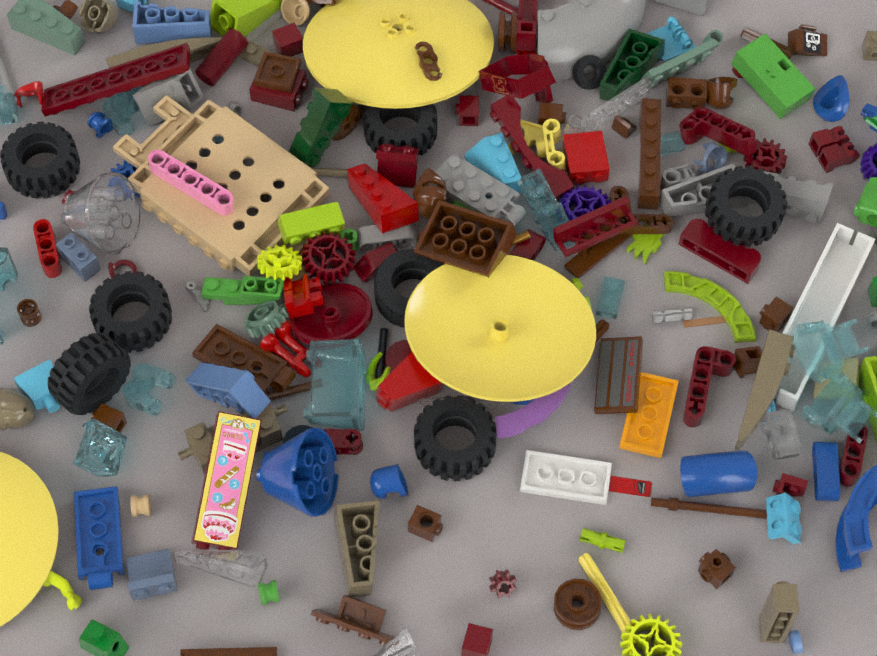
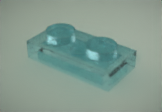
(610, 297)

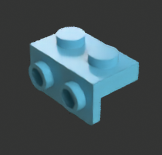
(783, 518)

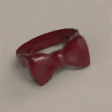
(111, 267)

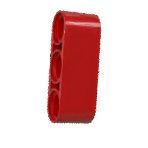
(44, 241)

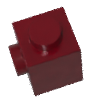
(468, 110)

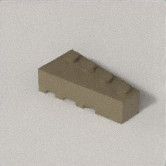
(357, 538)

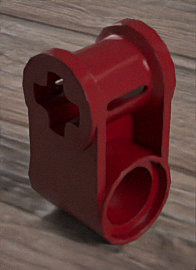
(343, 439)

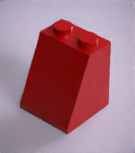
(406, 385)

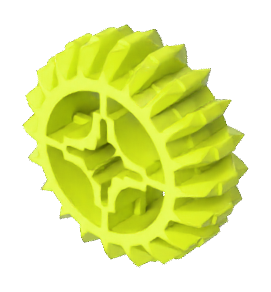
(642, 641)

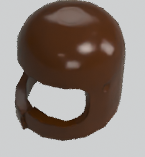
(718, 93)

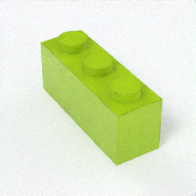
(309, 222)

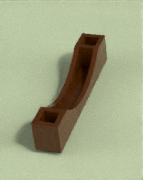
(649, 154)

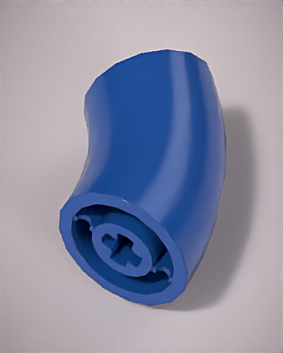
(718, 473)

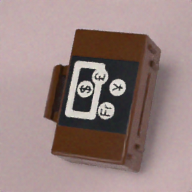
(807, 42)

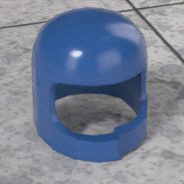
(388, 480)

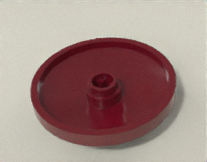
(342, 317)

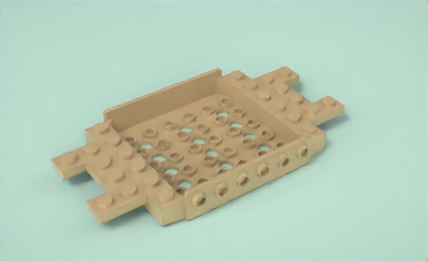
(183, 138)

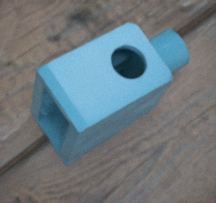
(35, 386)

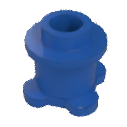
(100, 124)

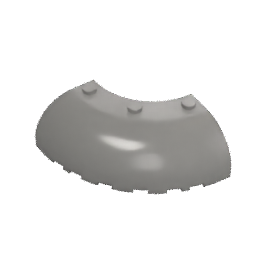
(585, 30)

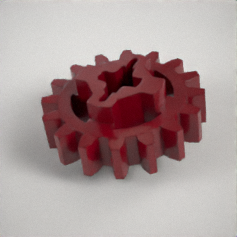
(767, 157)

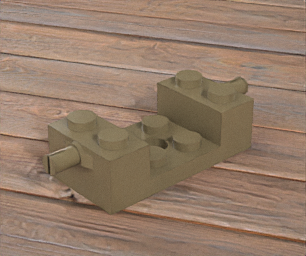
(200, 436)

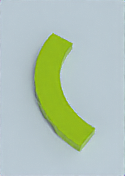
(715, 296)

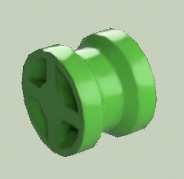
(268, 592)

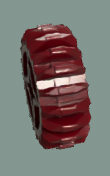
(341, 266)

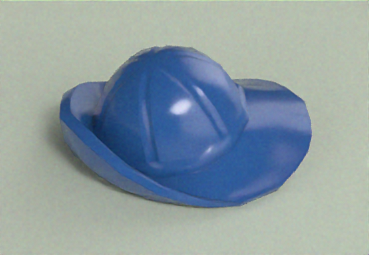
(832, 99)

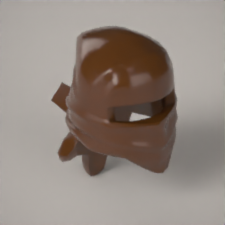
(429, 195)

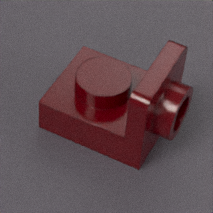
(791, 485)

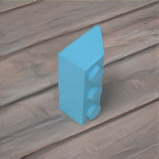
(496, 160)

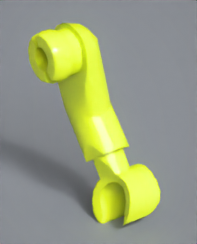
(61, 583)

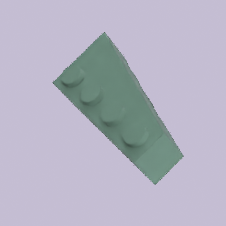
(46, 24)

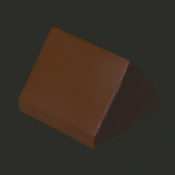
(623, 126)

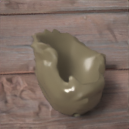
(11, 409)

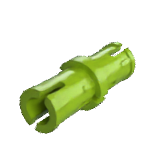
(602, 540)

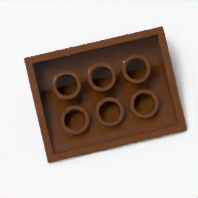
(465, 239)

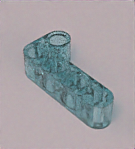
(119, 110)

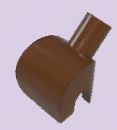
(68, 8)

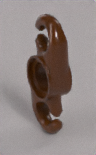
(427, 68)

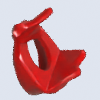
(32, 89)

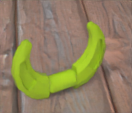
(370, 378)

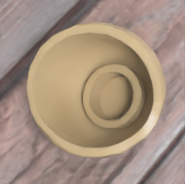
(295, 11)

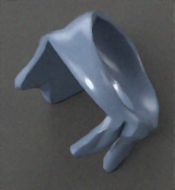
(714, 152)

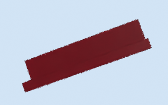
(594, 220)

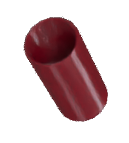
(221, 57)

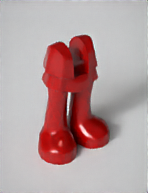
(284, 334)

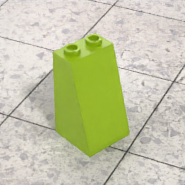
(241, 14)

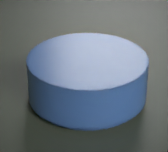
(795, 642)

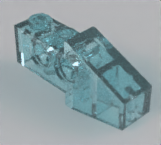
(543, 204)

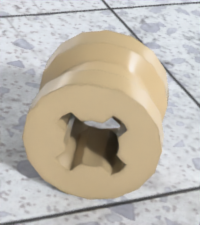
(140, 505)

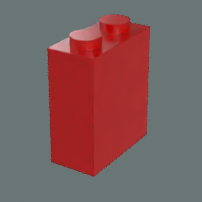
(585, 157)

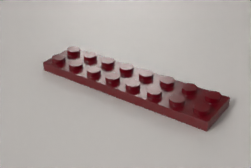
(116, 79)

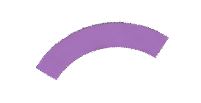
(529, 415)

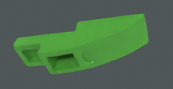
(242, 292)

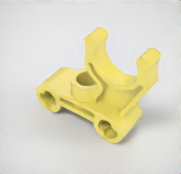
(544, 138)

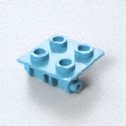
(675, 39)

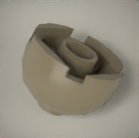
(98, 15)

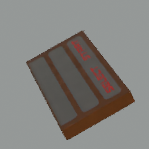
(618, 375)

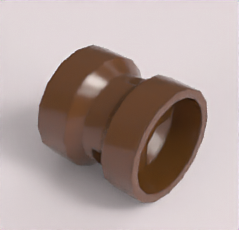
(29, 312)

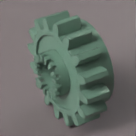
(265, 318)

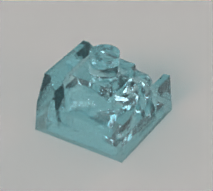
(100, 449)

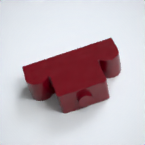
(736, 260)

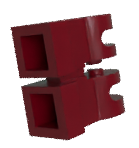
(833, 148)

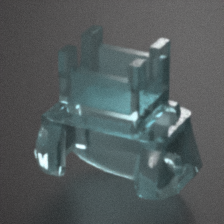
(824, 348)
(839, 407)

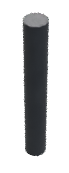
(382, 348)

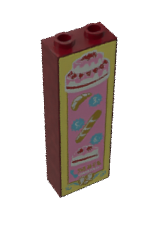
(226, 482)

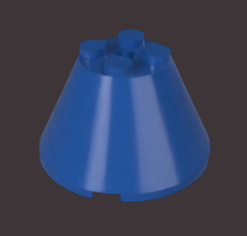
(302, 472)

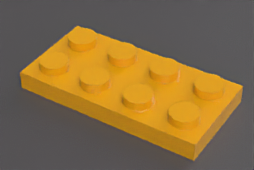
(647, 429)

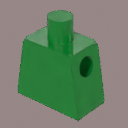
(100, 640)

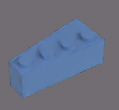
(163, 24)
(228, 388)

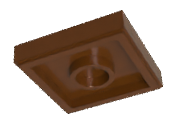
(277, 72)

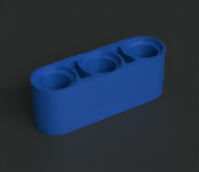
(826, 471)

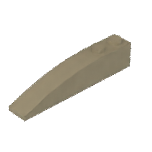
(198, 50)
(766, 383)

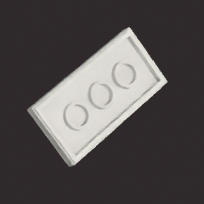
(566, 477)

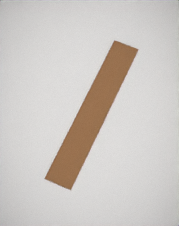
(704, 321)

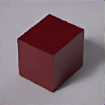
(288, 40)
(477, 641)

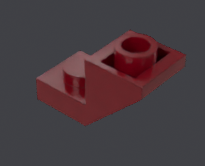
(369, 263)

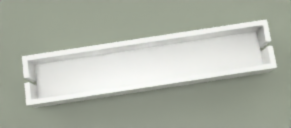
(824, 299)

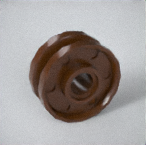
(507, 32)
(577, 617)

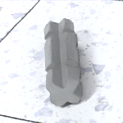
(672, 315)

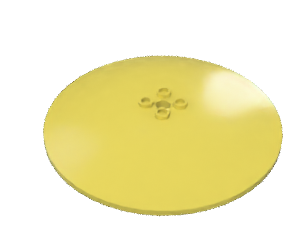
(374, 65)

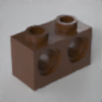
(686, 93)

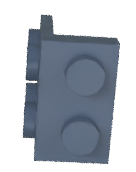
(151, 574)

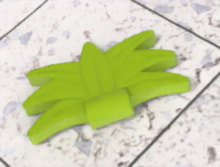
(645, 244)

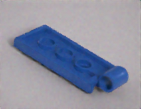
(98, 528)

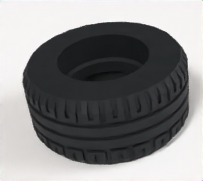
(394, 270)

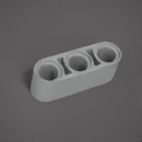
(371, 237)

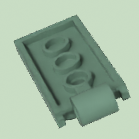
(682, 62)

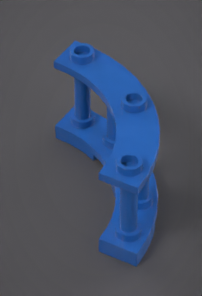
(853, 526)

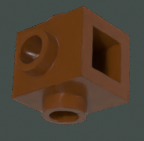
(715, 568)

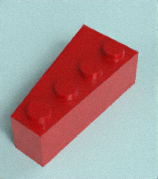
(381, 199)

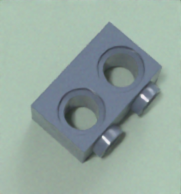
(78, 257)

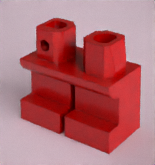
(302, 296)

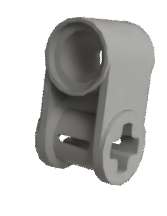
(677, 175)

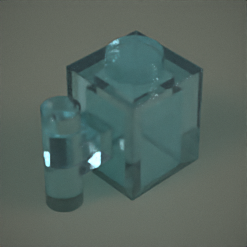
(8, 107)

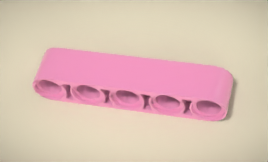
(195, 190)

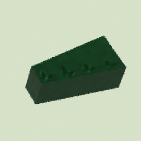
(631, 62)
(320, 125)

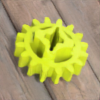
(279, 262)

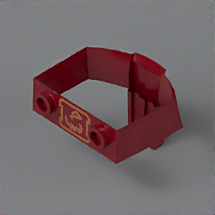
(537, 79)

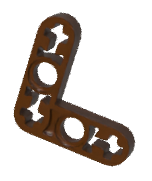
(657, 219)

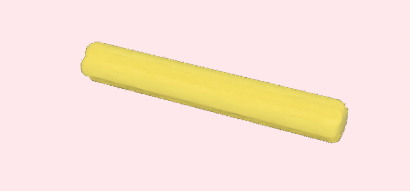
(605, 591)

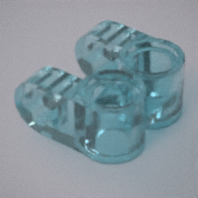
(143, 401)

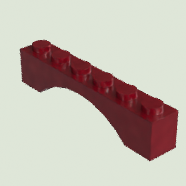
(526, 25)
(508, 115)

